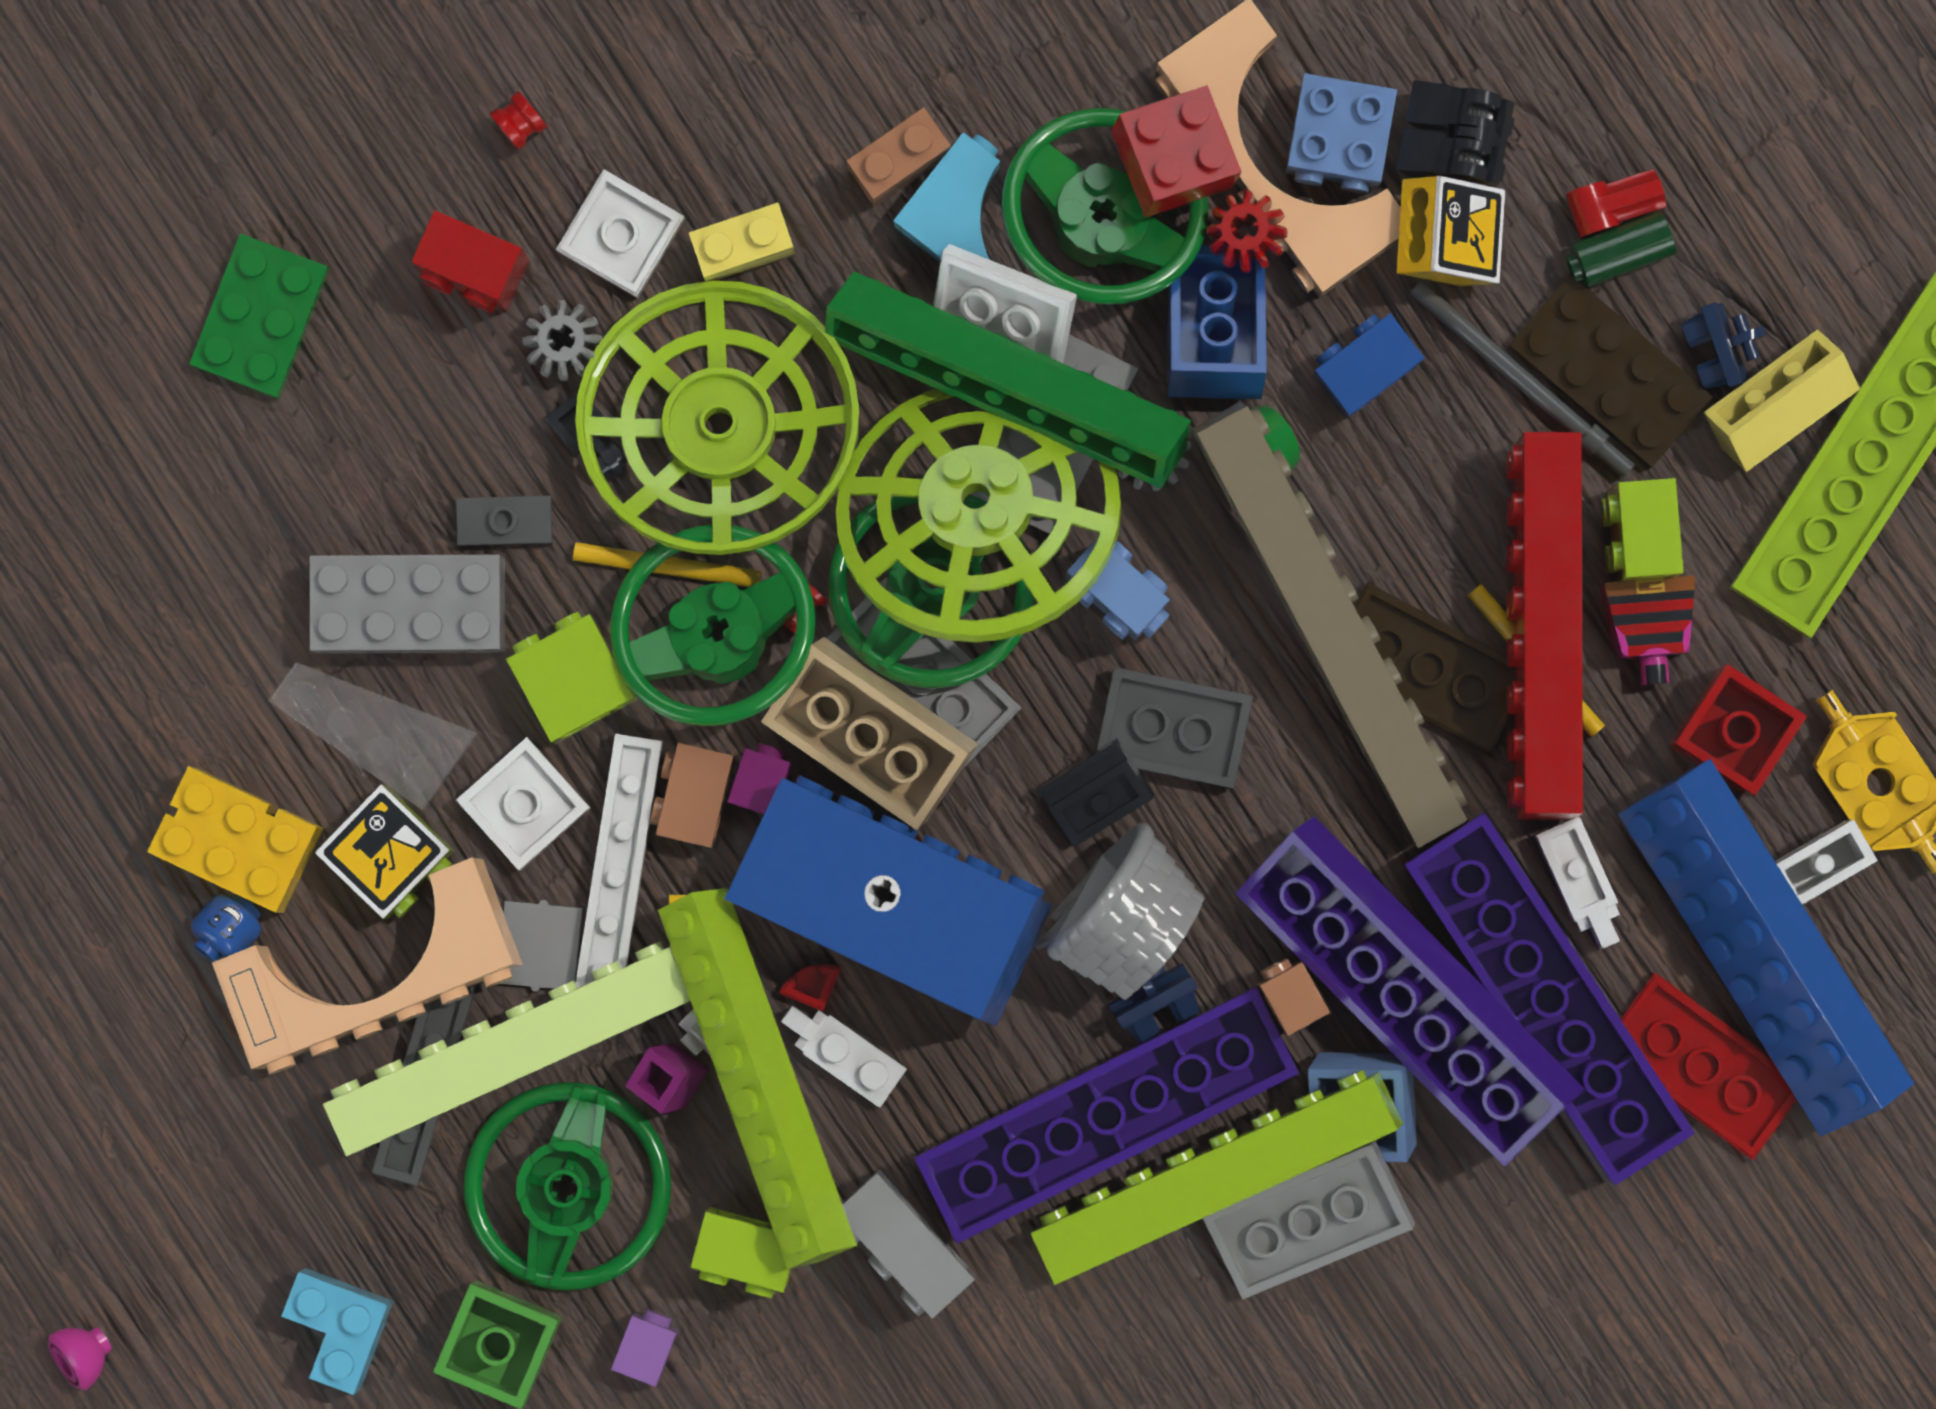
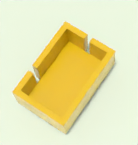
(233, 840)

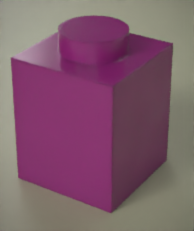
(758, 777)
(667, 1078)

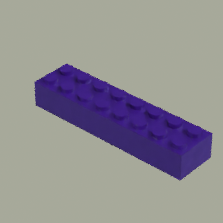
(1545, 986)
(1409, 990)
(1106, 1115)

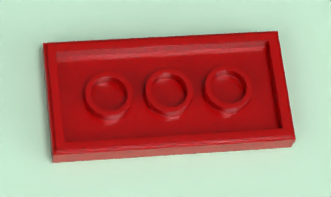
(1708, 1066)

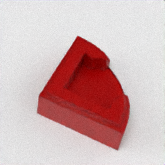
(812, 985)

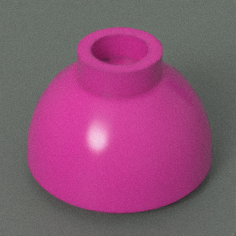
(79, 1354)

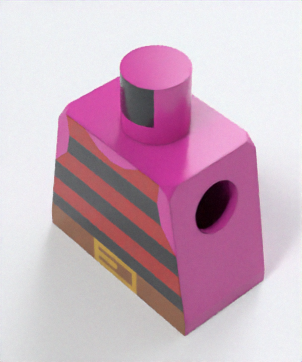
(1650, 621)

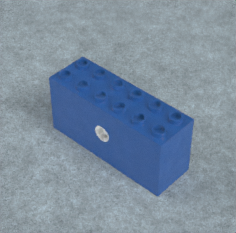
(829, 877)

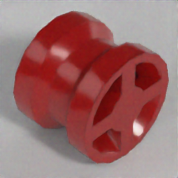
(518, 120)

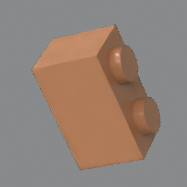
(898, 157)
(693, 795)
(1291, 996)

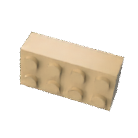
(870, 733)

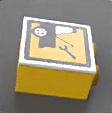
(1450, 231)

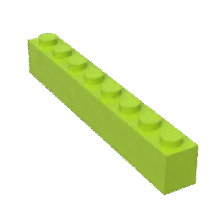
(757, 1078)
(1216, 1177)

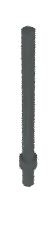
(1593, 438)

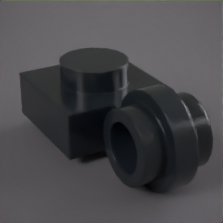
(564, 426)

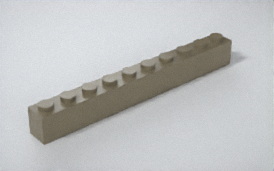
(1330, 624)

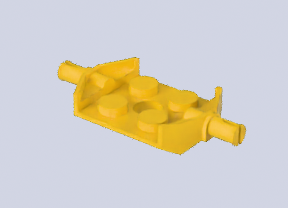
(1871, 742)

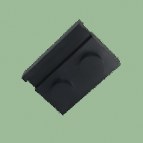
(1095, 792)

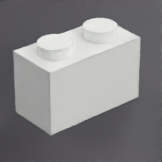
(1826, 860)

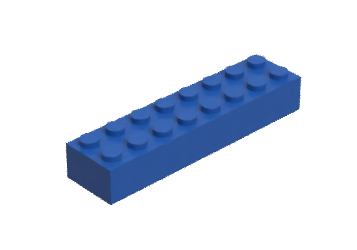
(1766, 949)

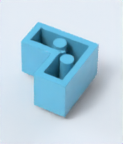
(351, 1324)

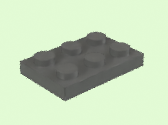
(1176, 726)

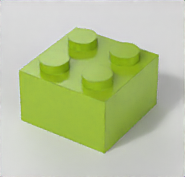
(1642, 530)
(742, 1251)

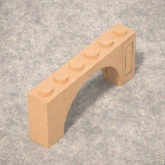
(1321, 239)
(465, 948)

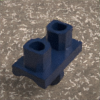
(1715, 327)
(1162, 989)

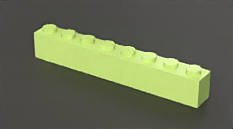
(506, 1051)

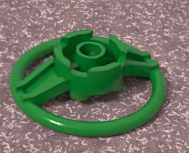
(1073, 199)
(891, 640)
(685, 643)
(572, 1152)

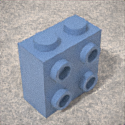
(1340, 133)
(1129, 599)

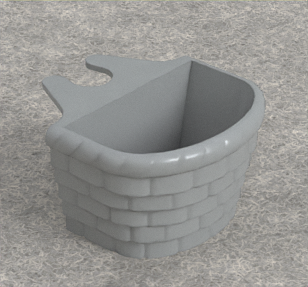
(1124, 915)

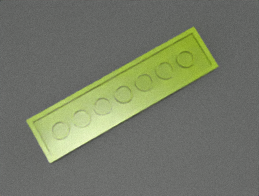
(1851, 480)

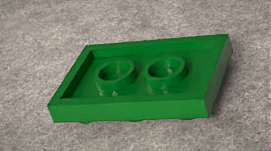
(259, 316)

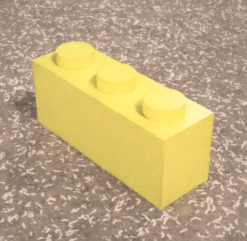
(1782, 400)

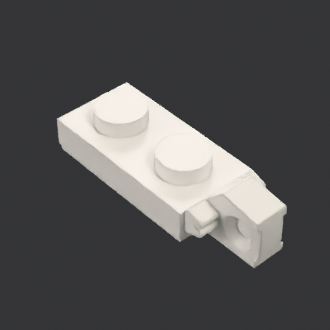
(1580, 880)
(845, 1054)

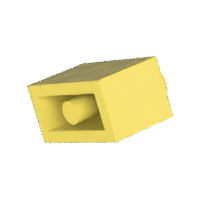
(742, 243)

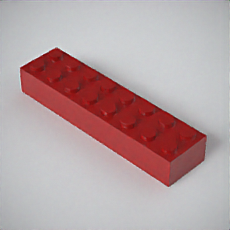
(1547, 626)

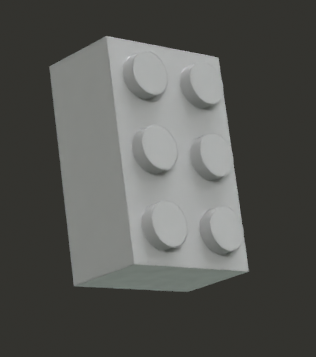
(905, 1246)

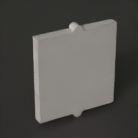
(546, 943)

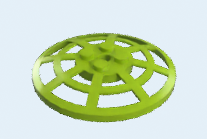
(712, 392)
(970, 530)

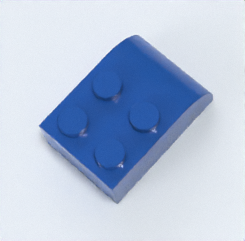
(1216, 330)

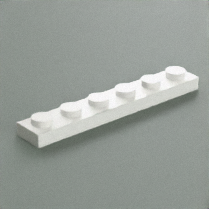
(619, 855)

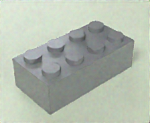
(407, 604)

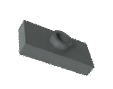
(504, 521)

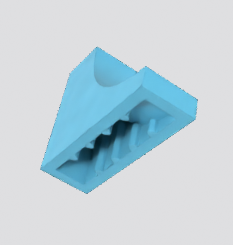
(951, 200)

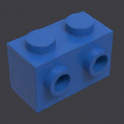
(1367, 364)

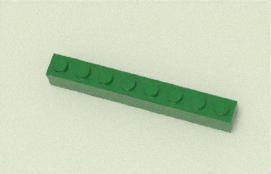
(1007, 379)

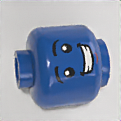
(225, 926)

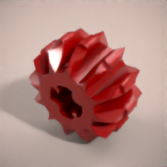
(1249, 247)

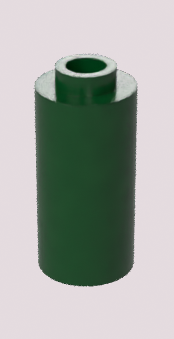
(1621, 250)

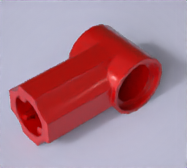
(1604, 205)

